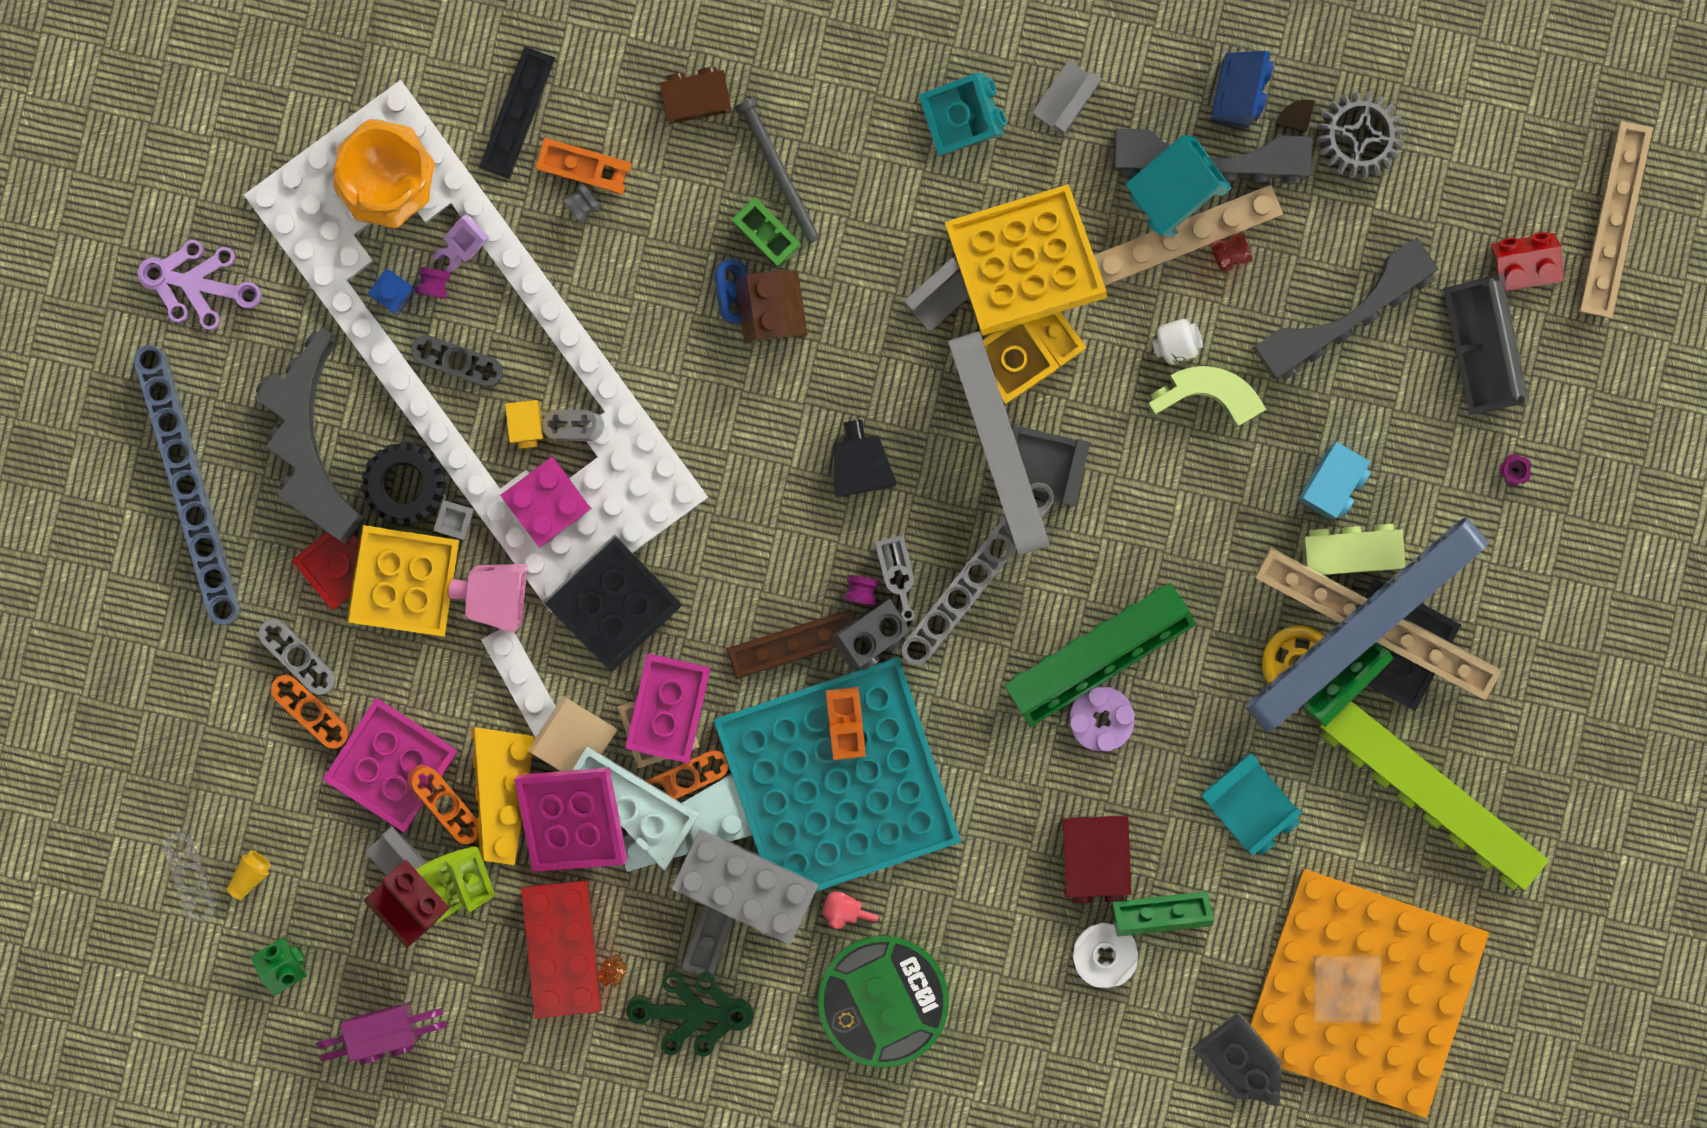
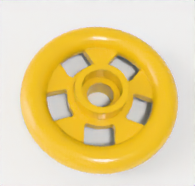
(1286, 639)

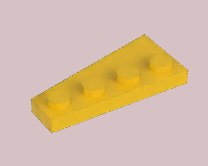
(498, 761)

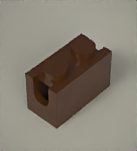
(695, 95)

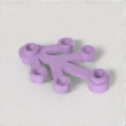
(194, 282)

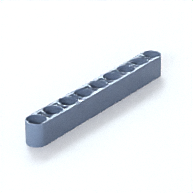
(176, 472)
(1367, 624)

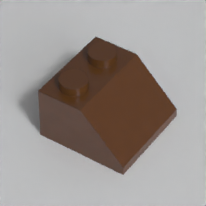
(771, 306)

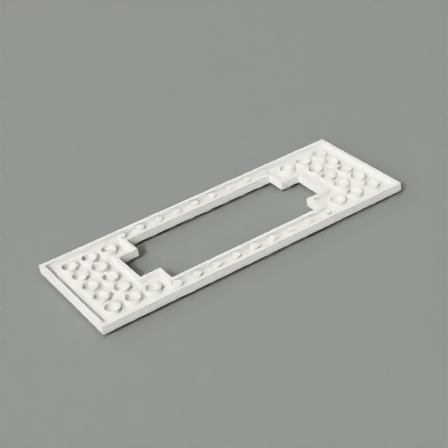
(637, 478)

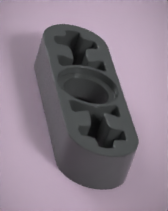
(437, 345)

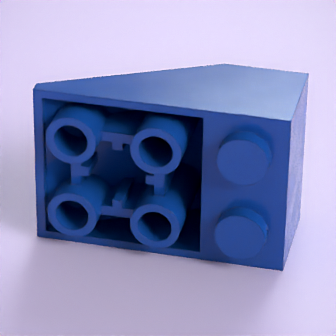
(1240, 86)

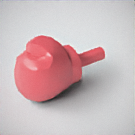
(841, 908)

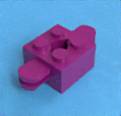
(379, 1032)

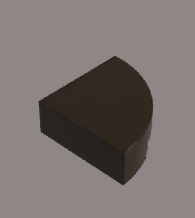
(1296, 115)

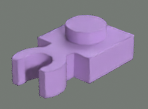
(463, 240)

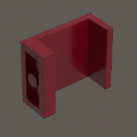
(1096, 858)
(406, 904)

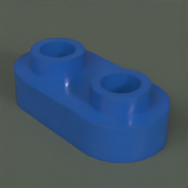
(726, 290)

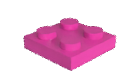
(545, 502)

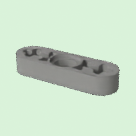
(285, 634)

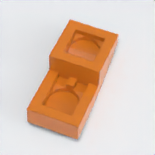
(845, 723)

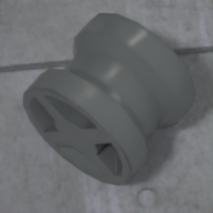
(581, 203)

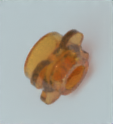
(612, 971)

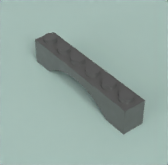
(1282, 158)
(1290, 346)

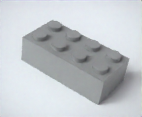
(745, 886)

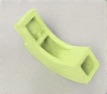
(1216, 383)

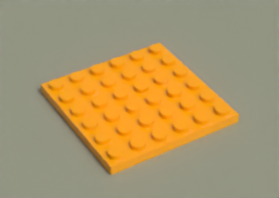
(1424, 988)

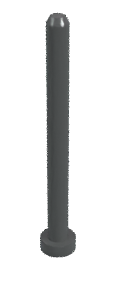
(777, 168)

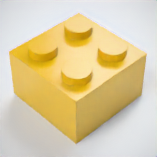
(1018, 360)

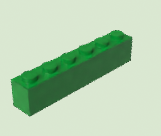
(1100, 654)

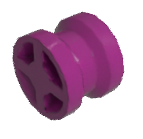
(432, 283)
(861, 590)

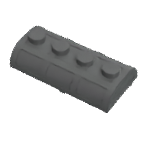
(1486, 344)

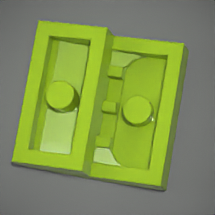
(459, 880)

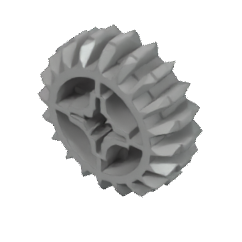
(1346, 132)

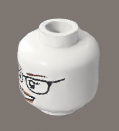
(1177, 341)

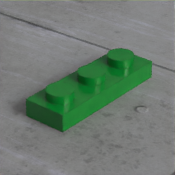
(1347, 684)
(1162, 913)

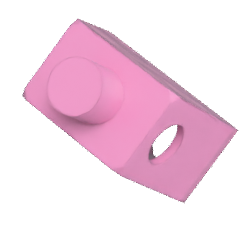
(493, 595)

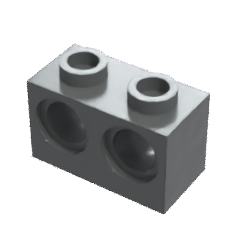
(867, 628)

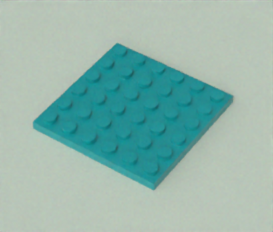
(840, 814)

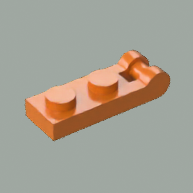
(582, 165)

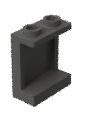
(1052, 461)

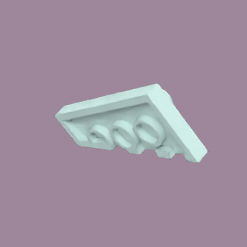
(644, 811)
(719, 814)

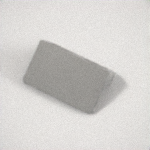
(1066, 97)
(938, 296)
(393, 850)

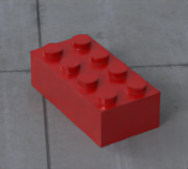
(561, 949)

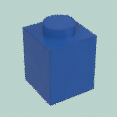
(391, 291)

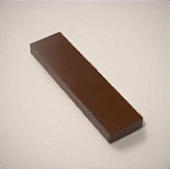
(787, 645)

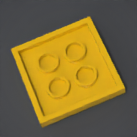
(402, 580)

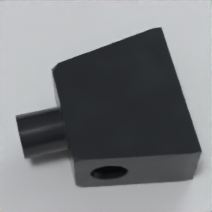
(860, 463)

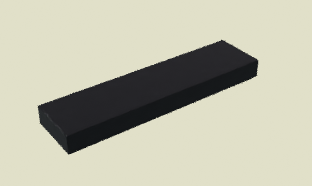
(517, 113)

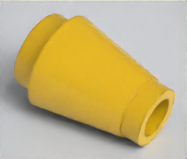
(248, 874)

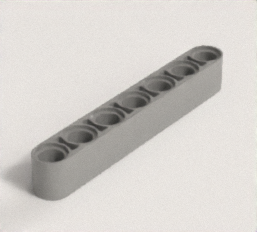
(999, 443)
(964, 583)

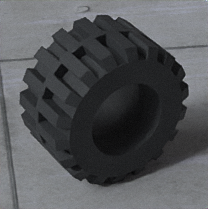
(378, 470)

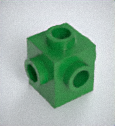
(279, 965)

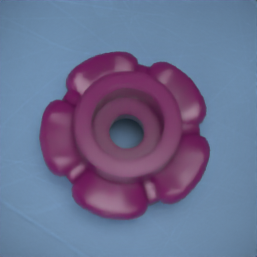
(1521, 463)

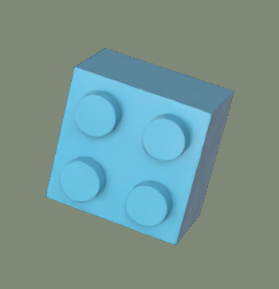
(1334, 482)

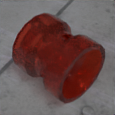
(1231, 252)

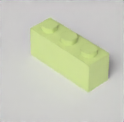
(1354, 550)

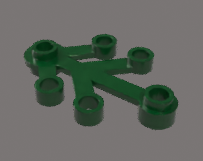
(694, 1013)

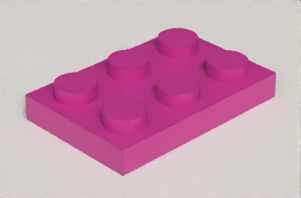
(668, 708)

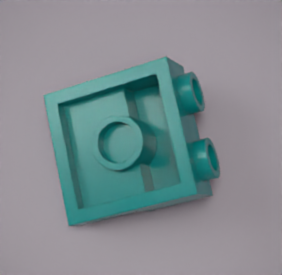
(963, 113)

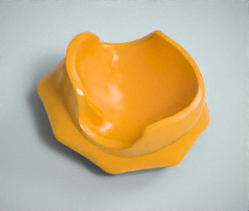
(383, 173)

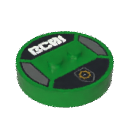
(883, 1001)

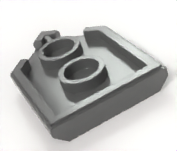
(1242, 1061)

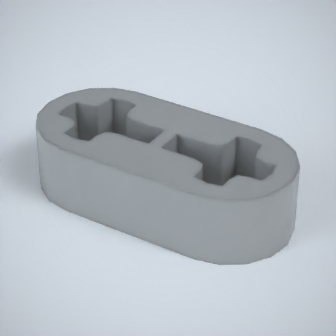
(573, 418)

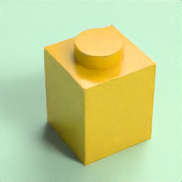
(524, 423)

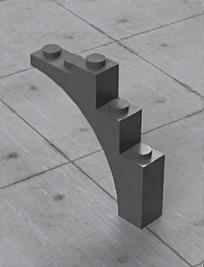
(295, 441)

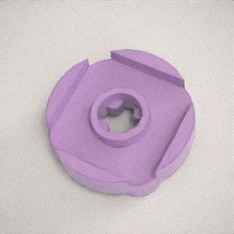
(1105, 737)

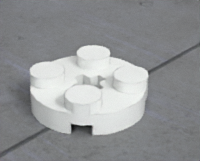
(1105, 974)

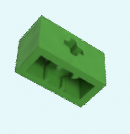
(766, 233)

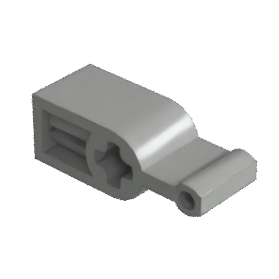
(903, 565)

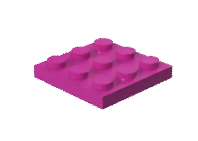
(379, 759)
(571, 819)

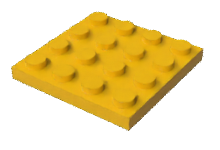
(1025, 260)

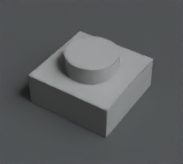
(454, 520)

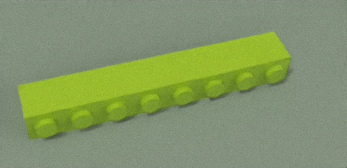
(1436, 796)

